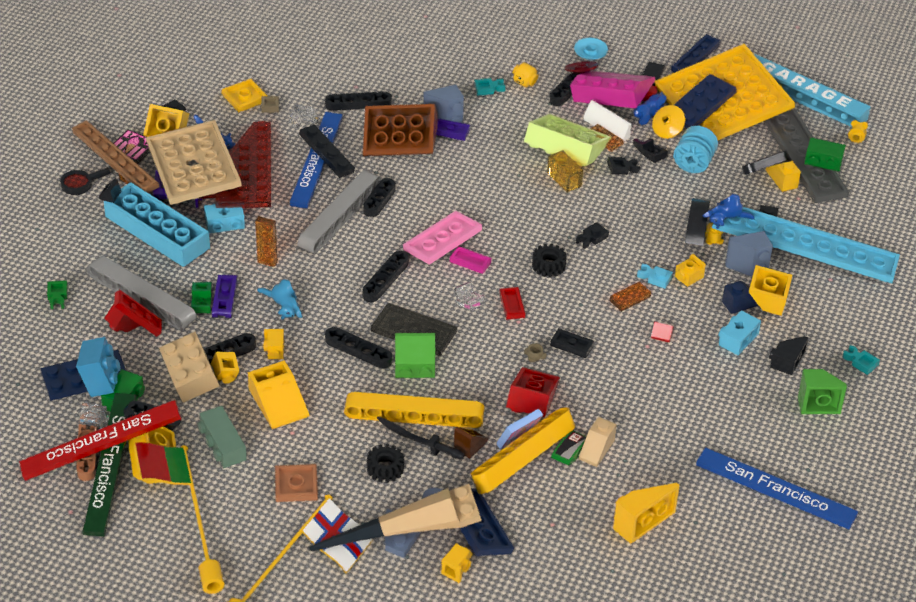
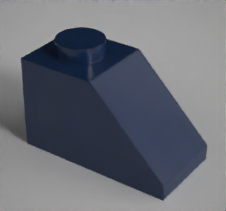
(737, 297)

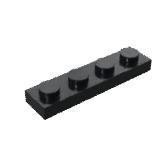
(327, 151)

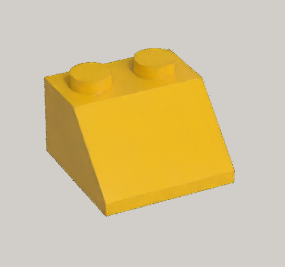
(163, 120)
(770, 289)

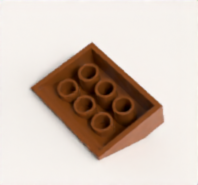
(400, 129)

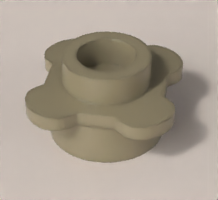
(535, 352)

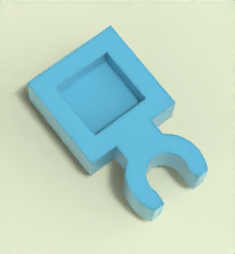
(656, 276)

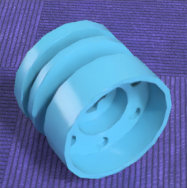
(695, 149)

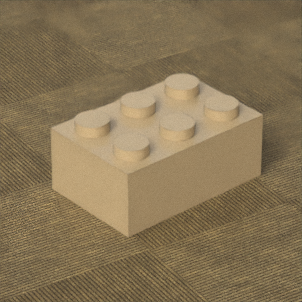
(189, 367)

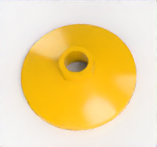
(673, 126)

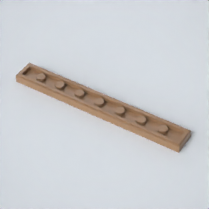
(114, 156)

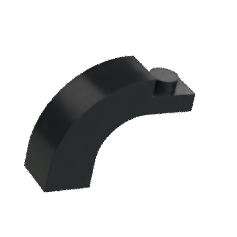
(696, 222)

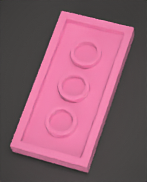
(442, 237)

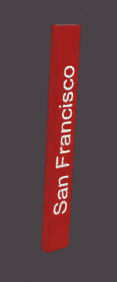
(99, 440)

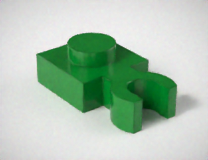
(57, 292)

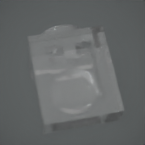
(94, 415)

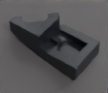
(650, 151)

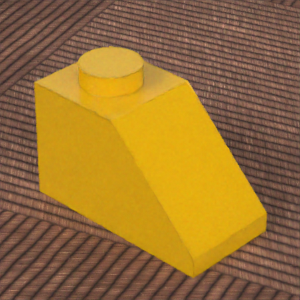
(785, 175)

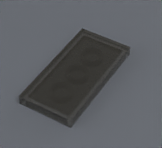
(400, 320)

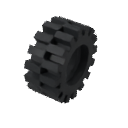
(549, 267)
(385, 472)

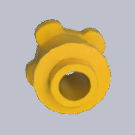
(858, 131)
(712, 235)

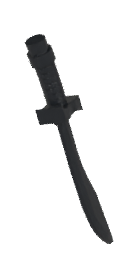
(433, 442)

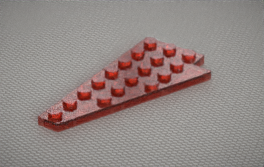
(253, 165)

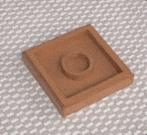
(296, 483)

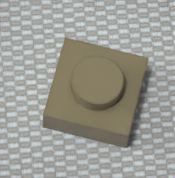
(270, 104)

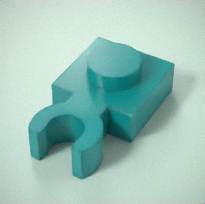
(487, 86)
(862, 361)

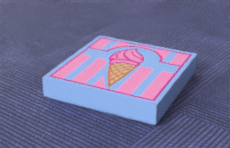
(518, 428)

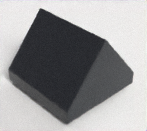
(111, 191)

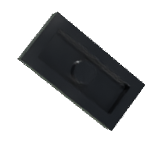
(572, 343)

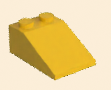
(644, 510)

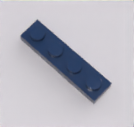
(696, 53)

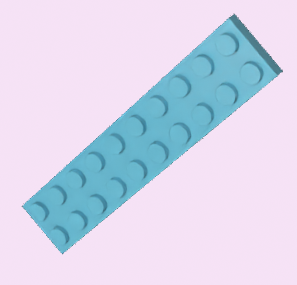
(817, 244)

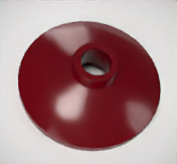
(581, 67)

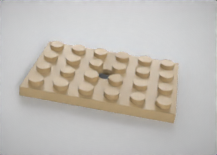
(200, 143)

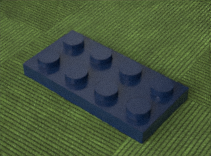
(704, 99)
(64, 379)
(486, 535)

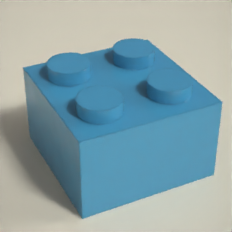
(98, 366)

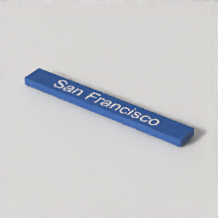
(314, 164)
(777, 488)

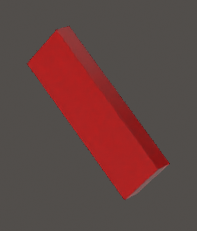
(138, 313)

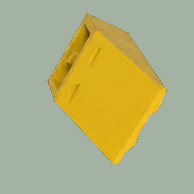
(277, 394)

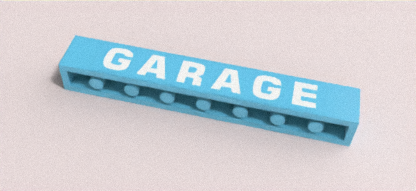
(817, 95)

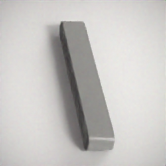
(338, 212)
(151, 297)

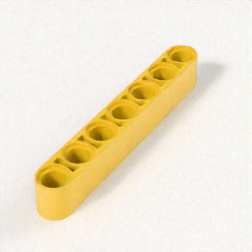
(414, 409)
(522, 450)

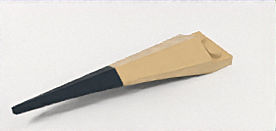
(438, 511)

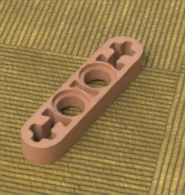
(91, 461)

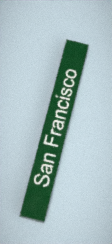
(106, 474)

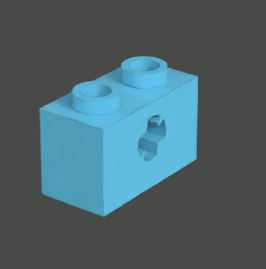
(223, 219)
(739, 332)

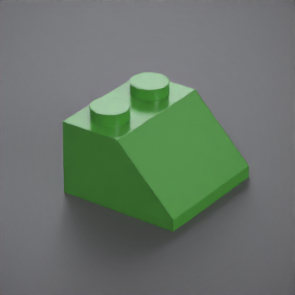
(414, 355)
(820, 392)

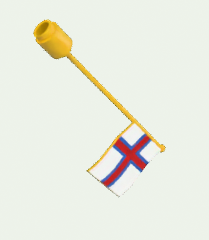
(323, 524)

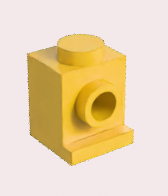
(690, 270)
(274, 343)
(227, 370)
(456, 562)

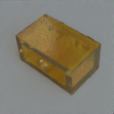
(565, 171)

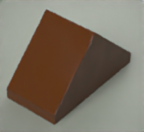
(468, 441)

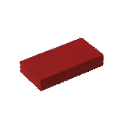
(512, 303)

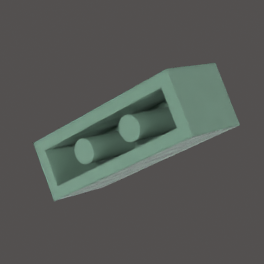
(222, 437)

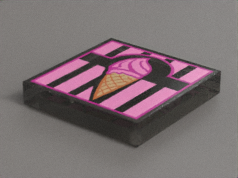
(133, 145)

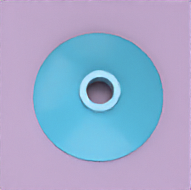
(591, 48)

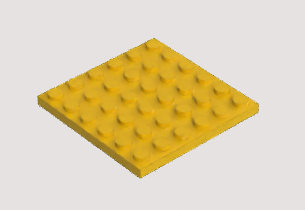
(757, 93)

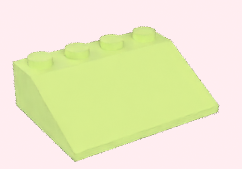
(558, 134)

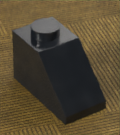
(788, 354)

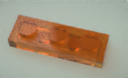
(266, 241)

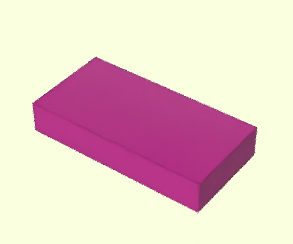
(470, 260)

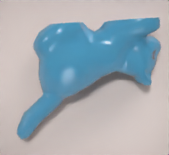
(285, 297)

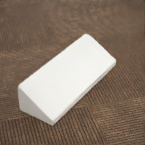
(599, 115)

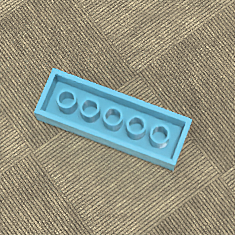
(158, 225)

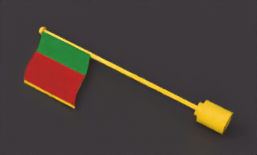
(172, 467)

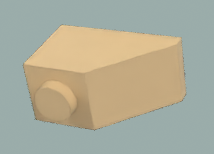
(598, 441)

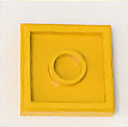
(243, 95)

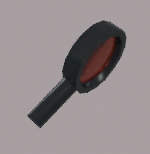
(79, 182)

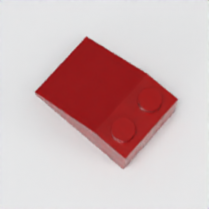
(532, 391)

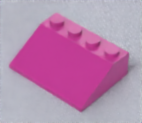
(611, 88)

